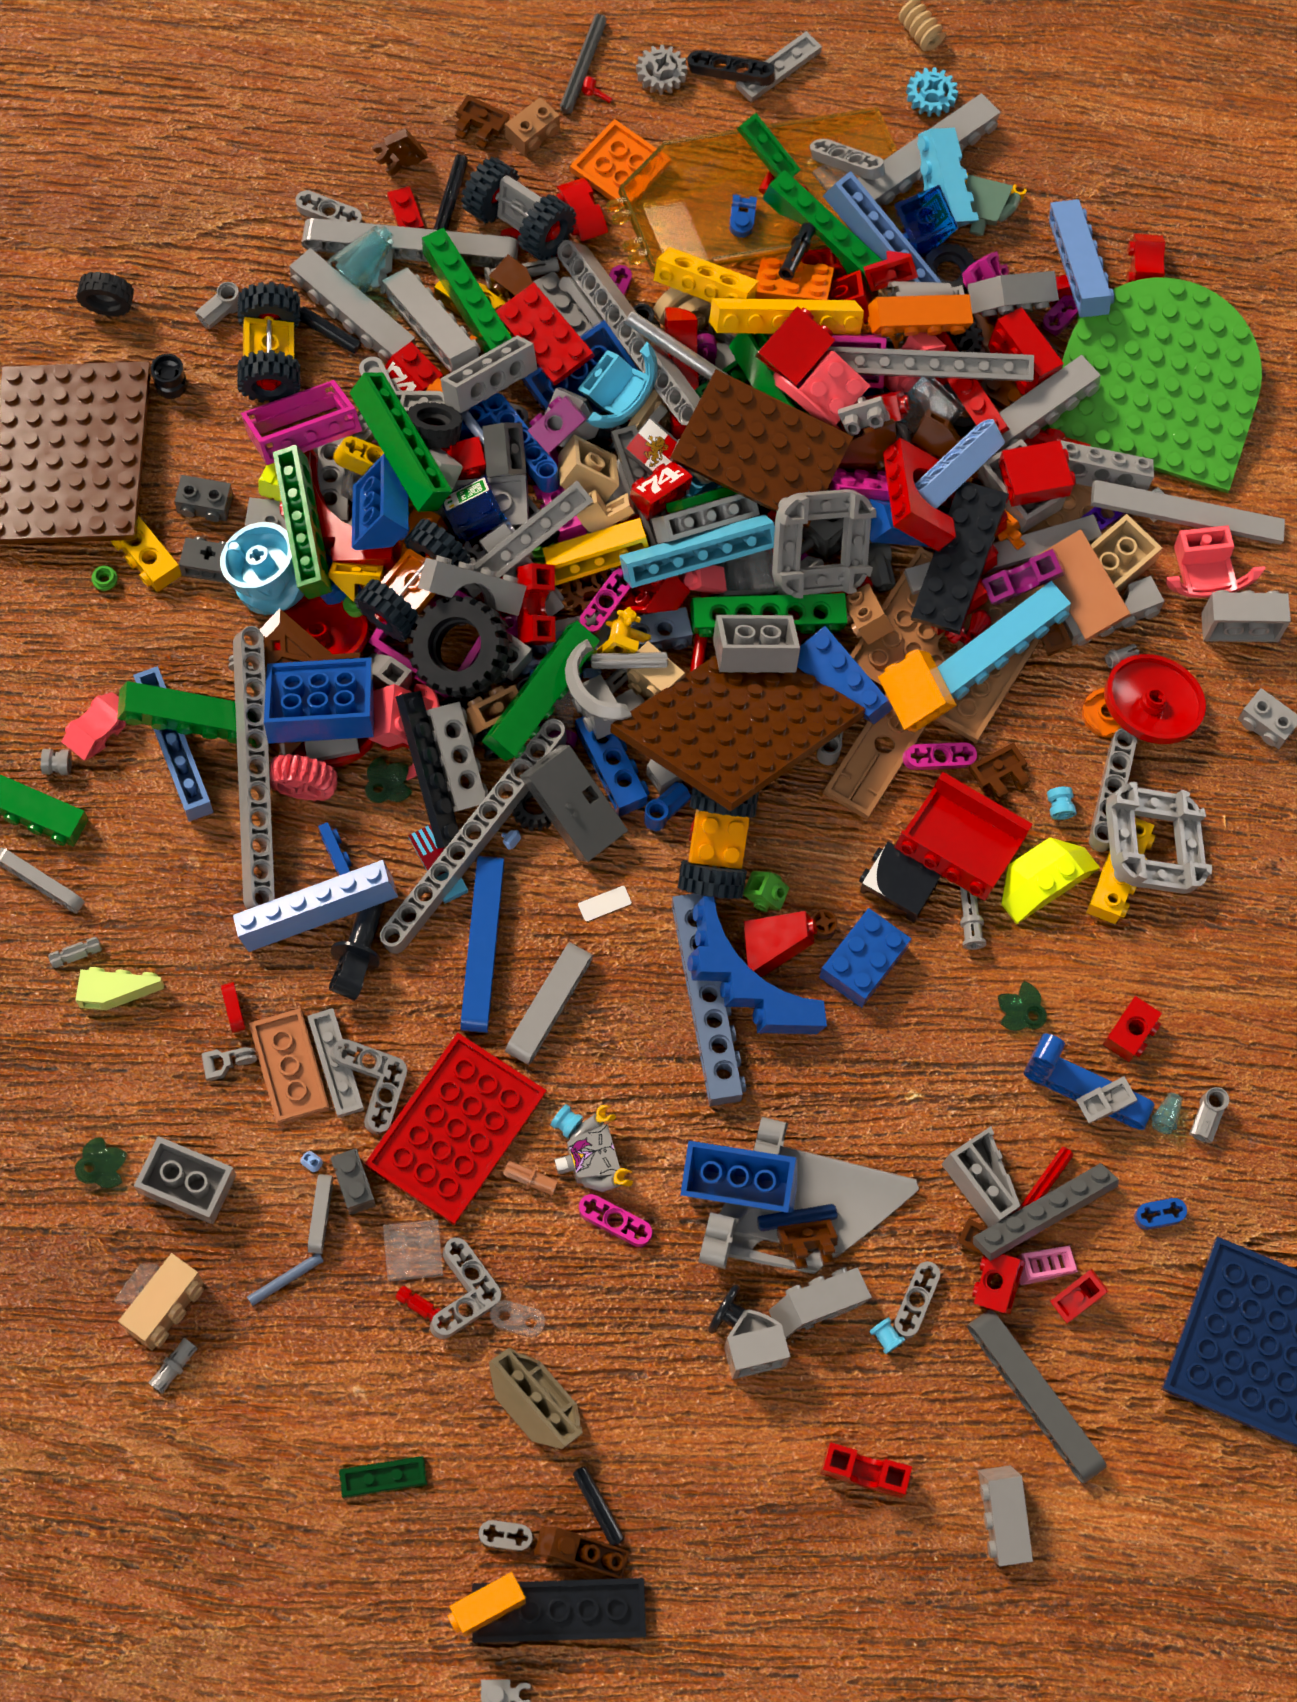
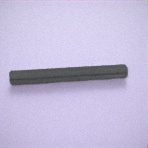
(583, 63)

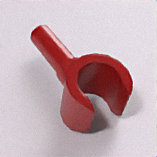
(589, 89)

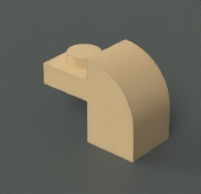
(601, 515)

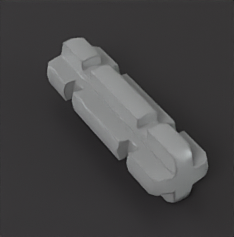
(74, 952)

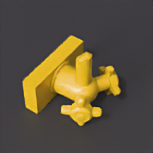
(623, 637)

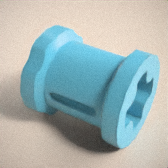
(887, 1335)

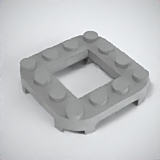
(818, 505)
(1133, 867)

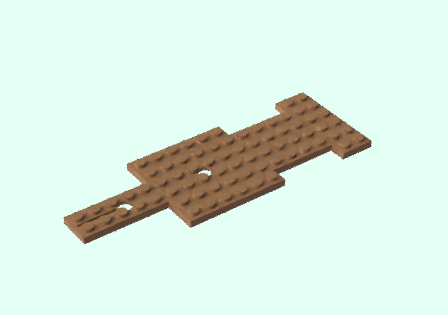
(972, 711)

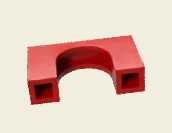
(909, 510)

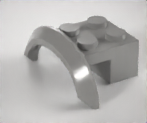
(593, 696)

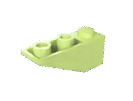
(108, 990)

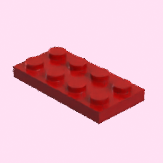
(556, 344)

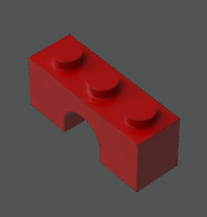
(533, 623)
(874, 1474)

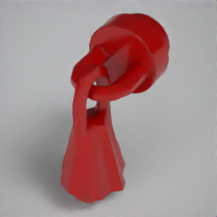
(979, 623)

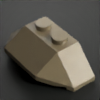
(535, 1399)

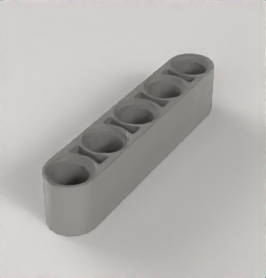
(1114, 778)
(549, 1003)

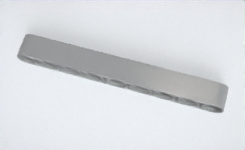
(475, 249)

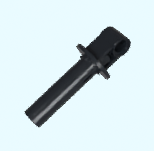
(356, 954)

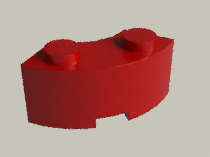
(589, 215)
(1146, 257)
(470, 456)

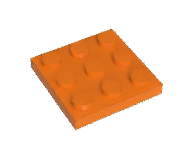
(611, 159)
(808, 282)

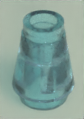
(1167, 1115)

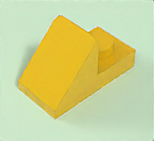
(349, 575)

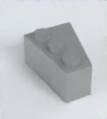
(820, 1300)

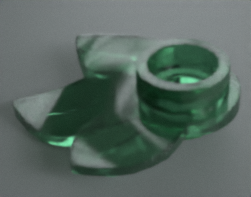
(390, 779)
(1020, 1006)
(104, 1162)

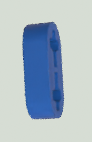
(1160, 1207)

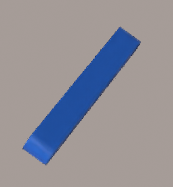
(482, 944)

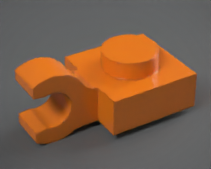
(1012, 532)

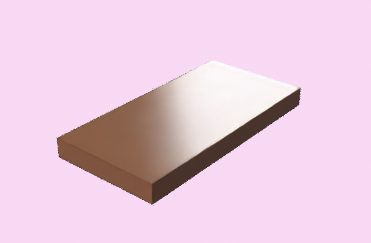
(1088, 587)
(289, 1066)

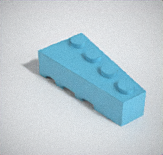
(941, 166)

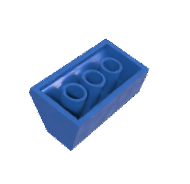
(379, 508)
(882, 526)
(740, 1177)

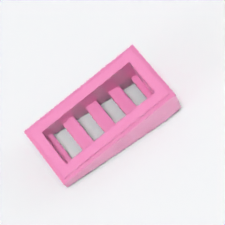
(1031, 1271)

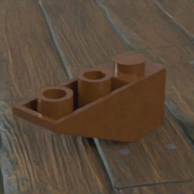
(510, 277)
(936, 435)
(581, 1552)

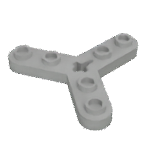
(407, 398)

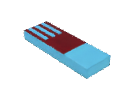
(426, 849)

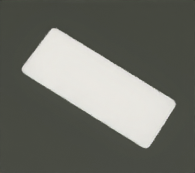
(604, 903)

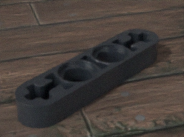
(704, 64)

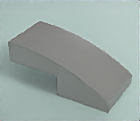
(1106, 1100)

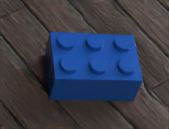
(865, 957)

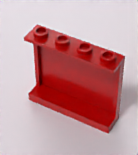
(963, 836)

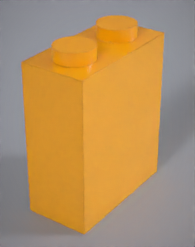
(916, 690)
(486, 1605)

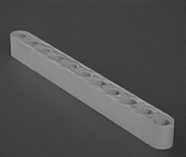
(615, 310)
(260, 758)
(470, 847)

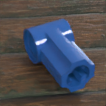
(667, 805)

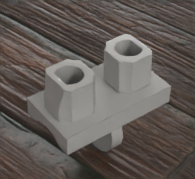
(864, 414)

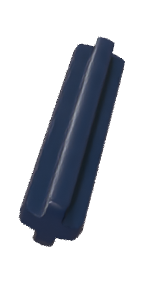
(817, 1213)

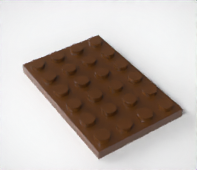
(758, 444)

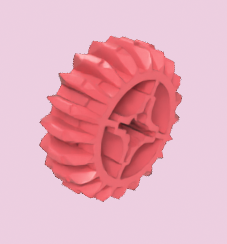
(302, 777)

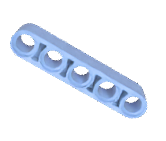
(960, 463)

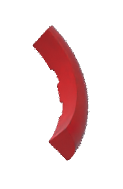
(683, 327)

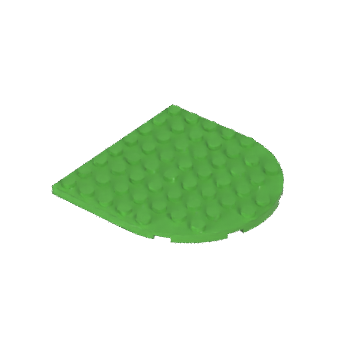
(1172, 380)

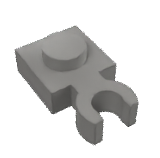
(501, 1692)

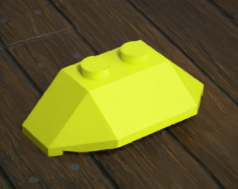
(1043, 876)

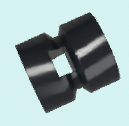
(168, 376)

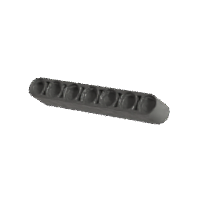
(1036, 1396)

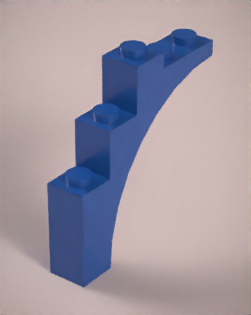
(741, 987)

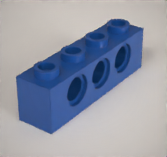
(622, 798)

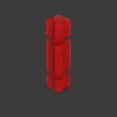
(417, 1303)

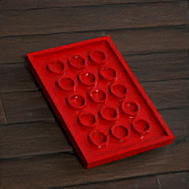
(455, 1128)

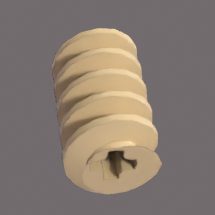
(921, 25)

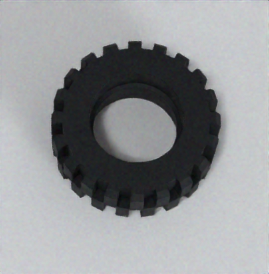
(429, 638)

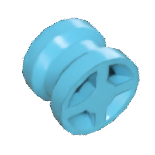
(566, 1121)

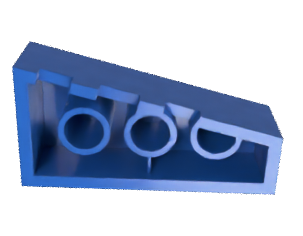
(835, 668)

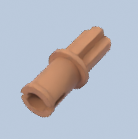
(530, 1178)

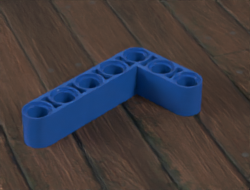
(538, 461)
(1074, 1081)

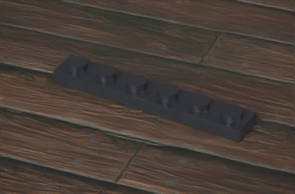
(428, 767)

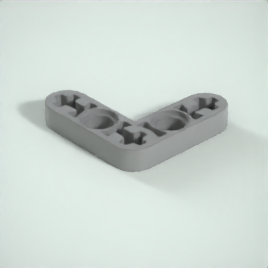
(380, 1072)
(472, 1298)

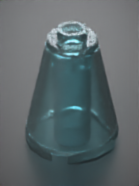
(363, 257)

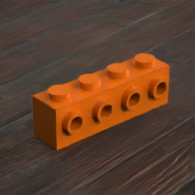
(920, 314)

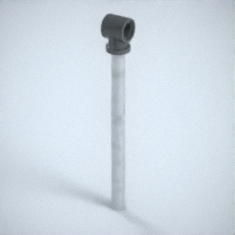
(671, 345)

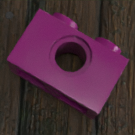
(547, 436)

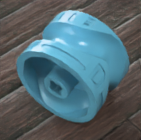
(261, 568)

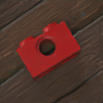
(1122, 1040)
(1003, 1297)

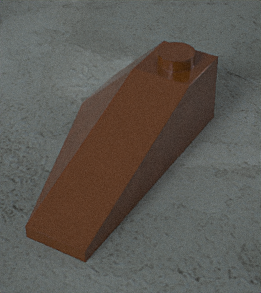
(867, 449)

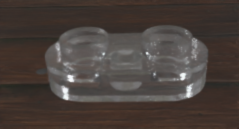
(518, 1317)

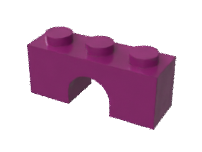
(1017, 581)

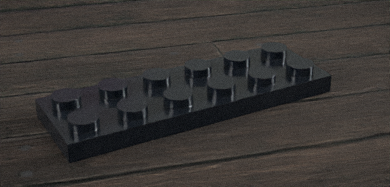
(959, 564)
(571, 1612)

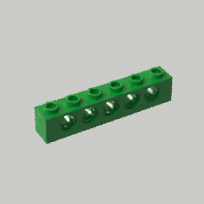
(302, 522)
(830, 604)

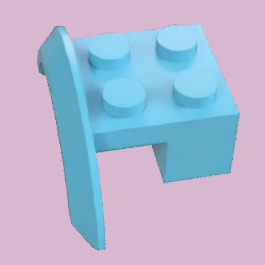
(619, 387)

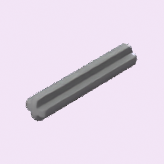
(629, 660)

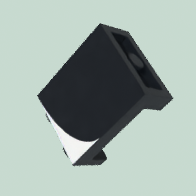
(899, 881)

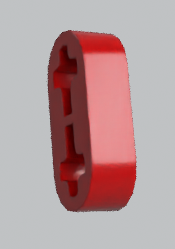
(233, 1007)

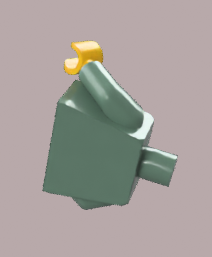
(992, 202)

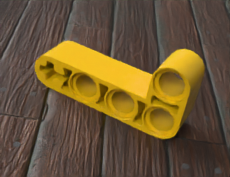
(356, 456)

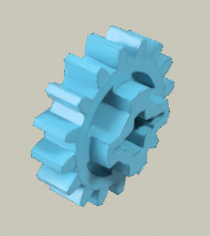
(932, 92)

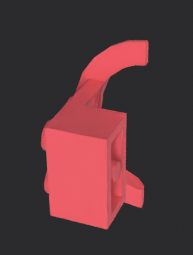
(827, 389)
(1207, 564)
(387, 718)

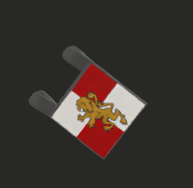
(652, 443)

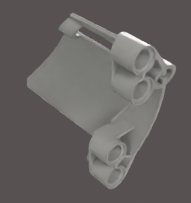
(860, 1194)

